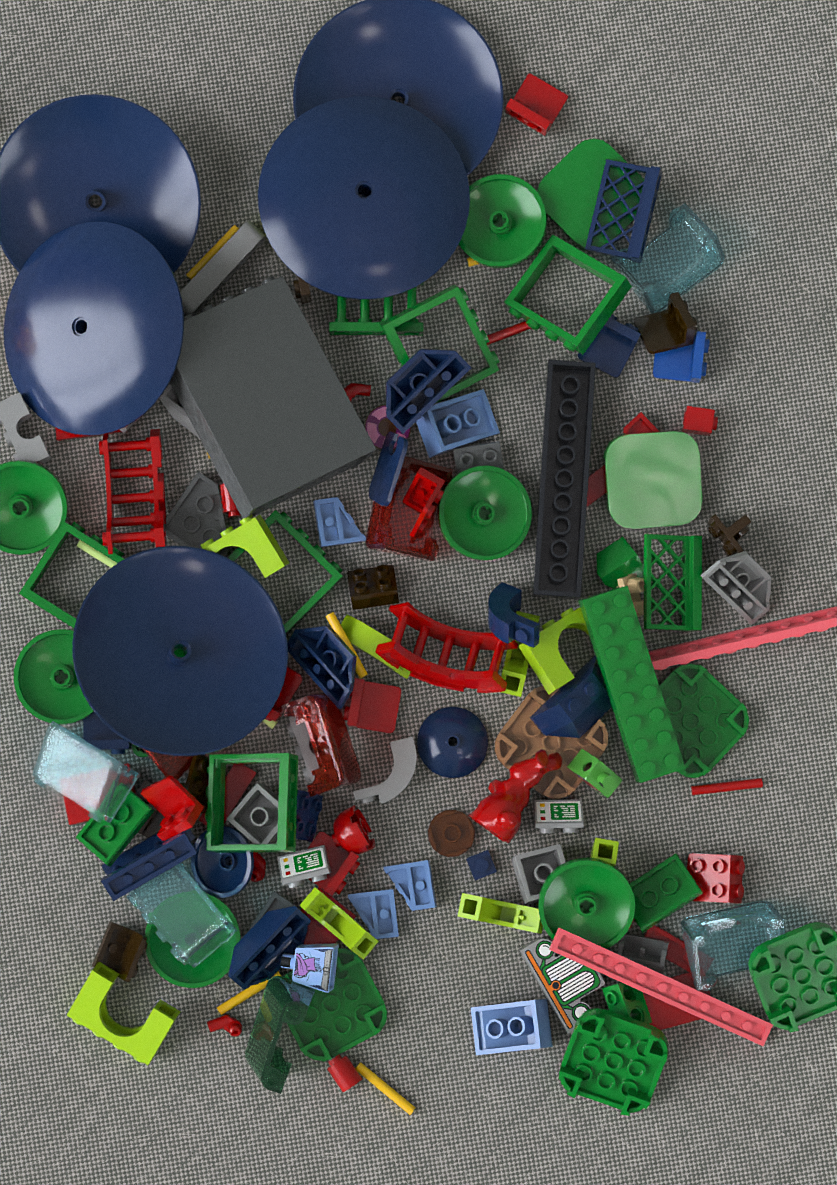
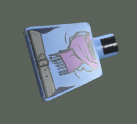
(313, 965)

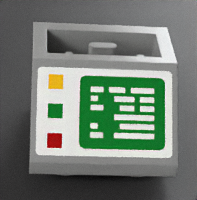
(558, 815)
(303, 865)

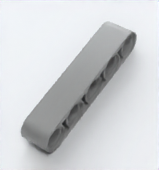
(221, 267)

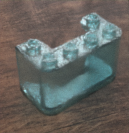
(182, 915)

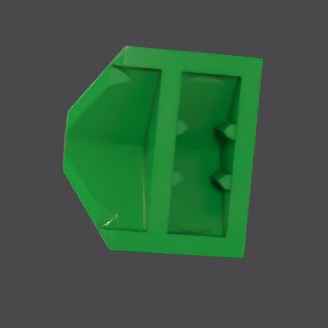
(617, 562)

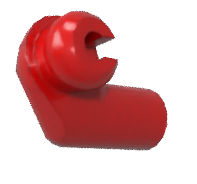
(357, 389)
(259, 868)
(227, 1023)

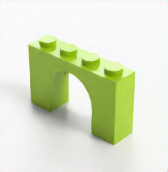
(254, 538)
(545, 657)
(91, 1011)

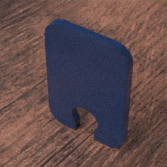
(388, 469)

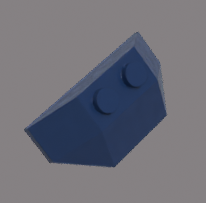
(421, 384)
(325, 660)
(575, 704)
(261, 949)

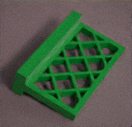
(690, 587)

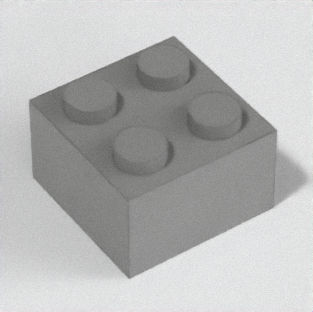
(257, 815)
(534, 868)

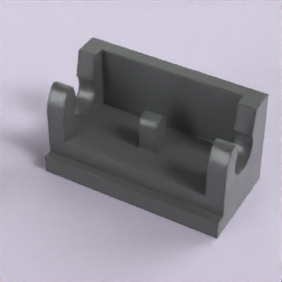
(644, 950)

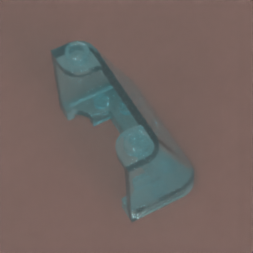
(673, 260)
(83, 773)
(725, 938)

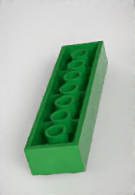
(631, 684)

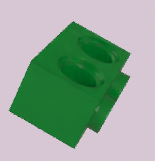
(627, 1001)

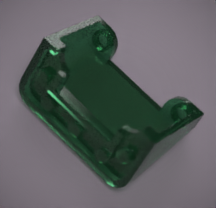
(280, 1003)

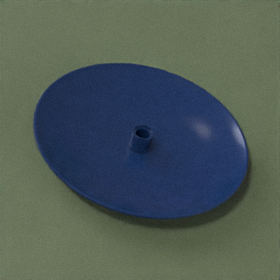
(411, 53)
(100, 149)
(357, 242)
(133, 337)
(189, 603)

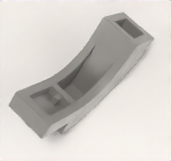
(400, 777)

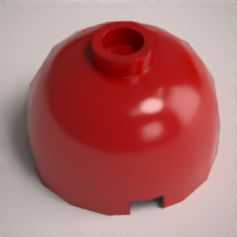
(352, 831)

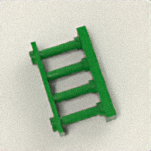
(367, 327)

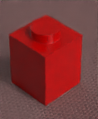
(699, 421)

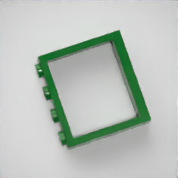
(600, 316)
(471, 319)
(66, 529)
(316, 552)
(286, 804)

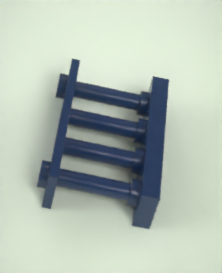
(146, 862)

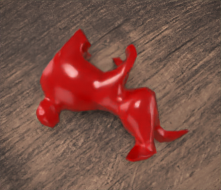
(503, 808)

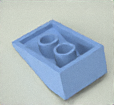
(457, 423)
(511, 1027)

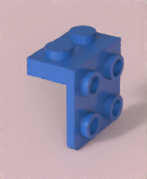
(683, 362)

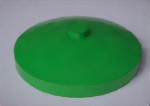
(503, 221)
(30, 507)
(484, 513)
(48, 681)
(588, 901)
(186, 976)

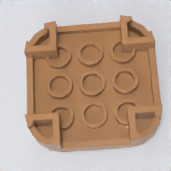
(523, 739)

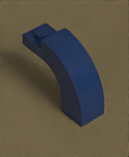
(503, 620)

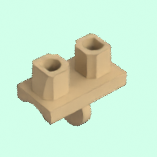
(635, 586)

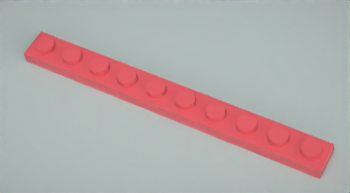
(744, 638)
(660, 986)

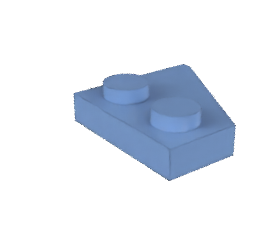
(335, 524)
(414, 883)
(377, 912)

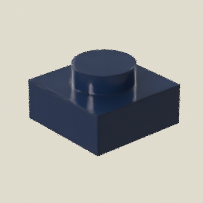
(481, 865)

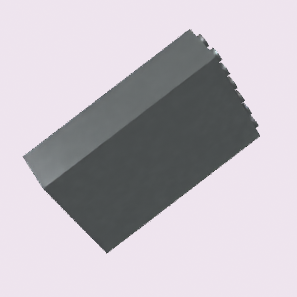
(266, 398)

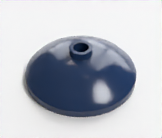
(452, 760)
(214, 869)

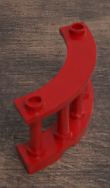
(156, 496)
(439, 673)

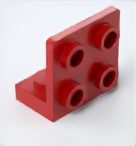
(536, 104)
(175, 804)

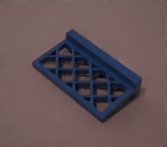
(643, 216)

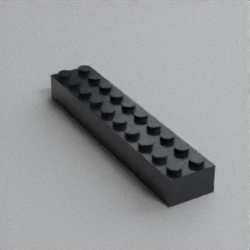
(564, 479)

